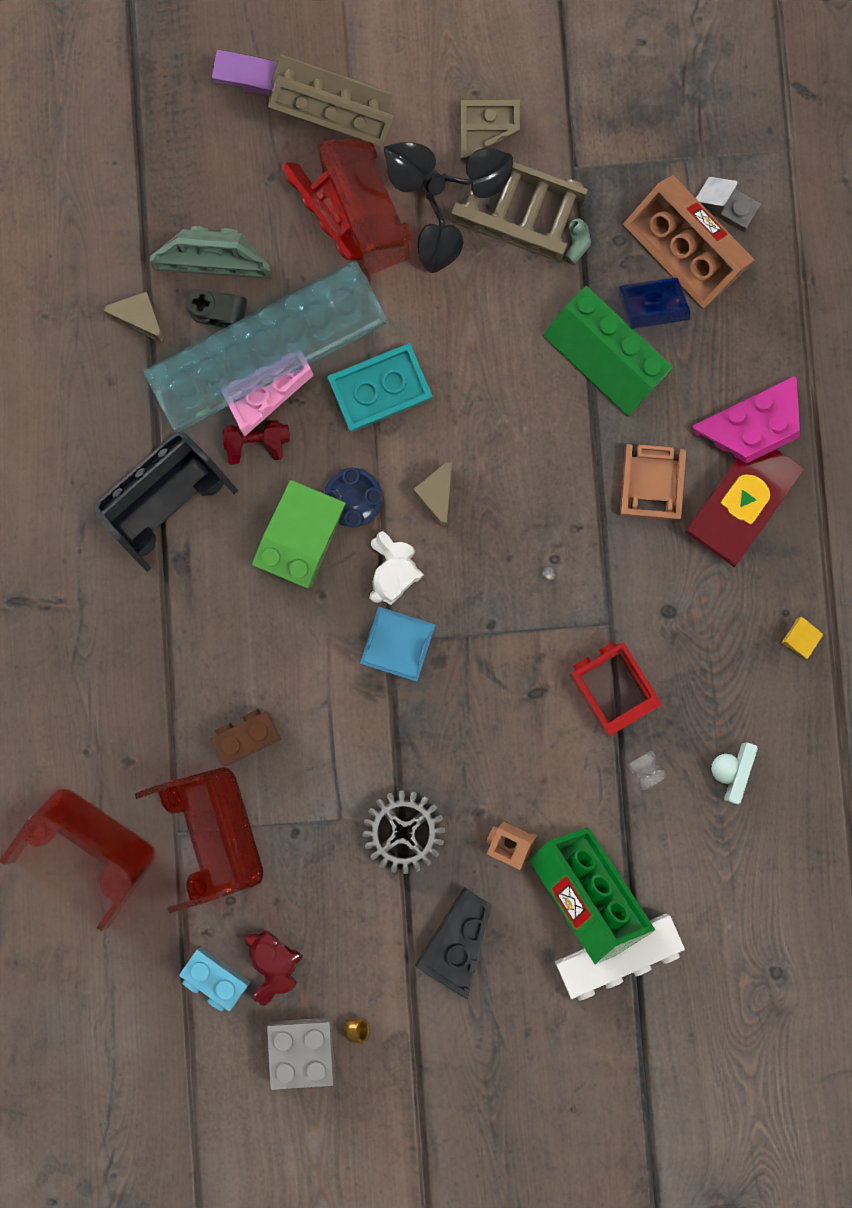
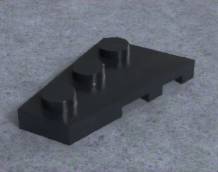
(456, 944)

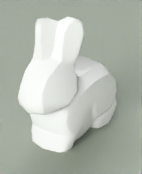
(396, 572)

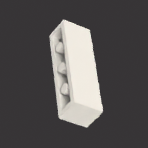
(583, 976)

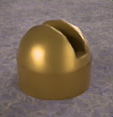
(357, 1030)

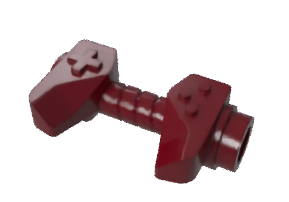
(273, 436)

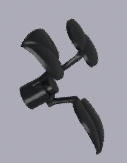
(412, 167)

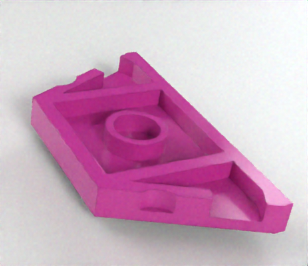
(756, 423)

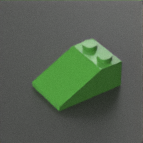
(299, 534)

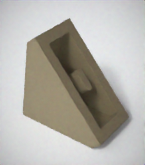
(138, 314)
(435, 493)

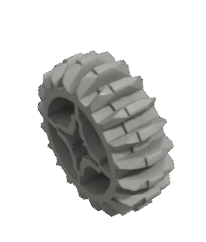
(387, 845)

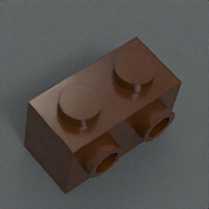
(246, 738)

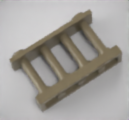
(331, 100)
(523, 234)

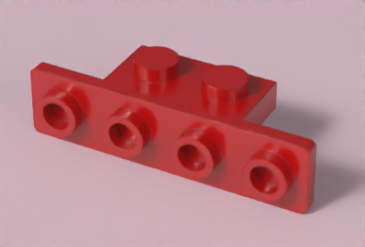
(323, 201)

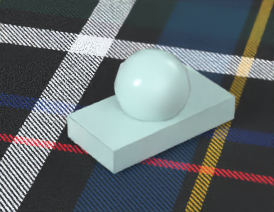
(734, 771)

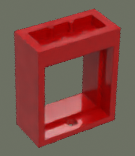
(631, 715)

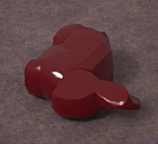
(274, 962)

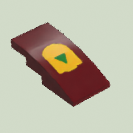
(743, 504)

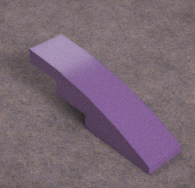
(244, 71)

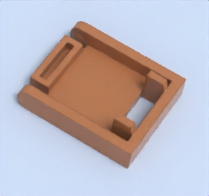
(653, 477)

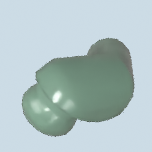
(580, 240)

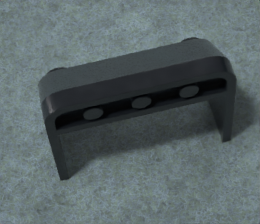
(157, 491)

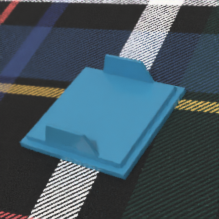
(397, 644)

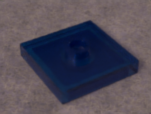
(654, 303)

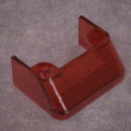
(365, 202)
(217, 831)
(98, 834)

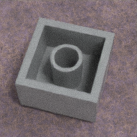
(301, 1053)

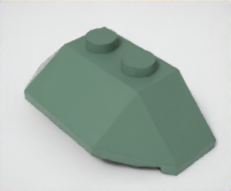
(211, 253)

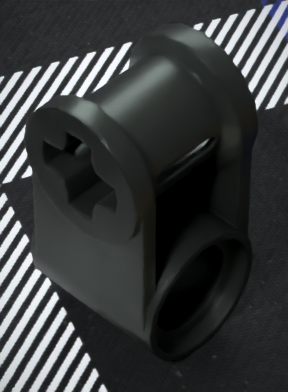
(221, 308)

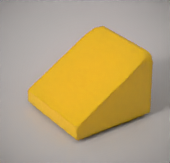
(802, 638)

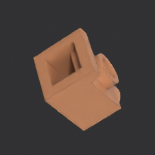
(512, 855)

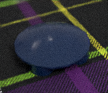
(360, 493)

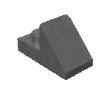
(726, 202)

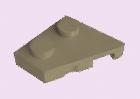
(487, 123)

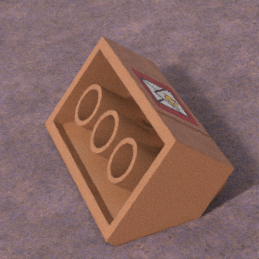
(688, 241)

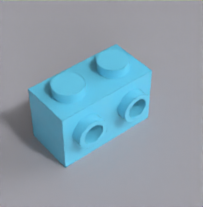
(214, 979)

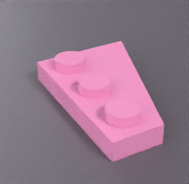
(257, 406)

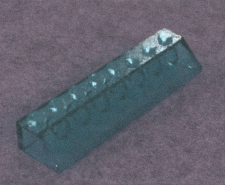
(265, 346)

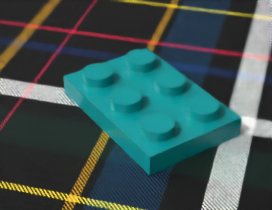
(380, 387)

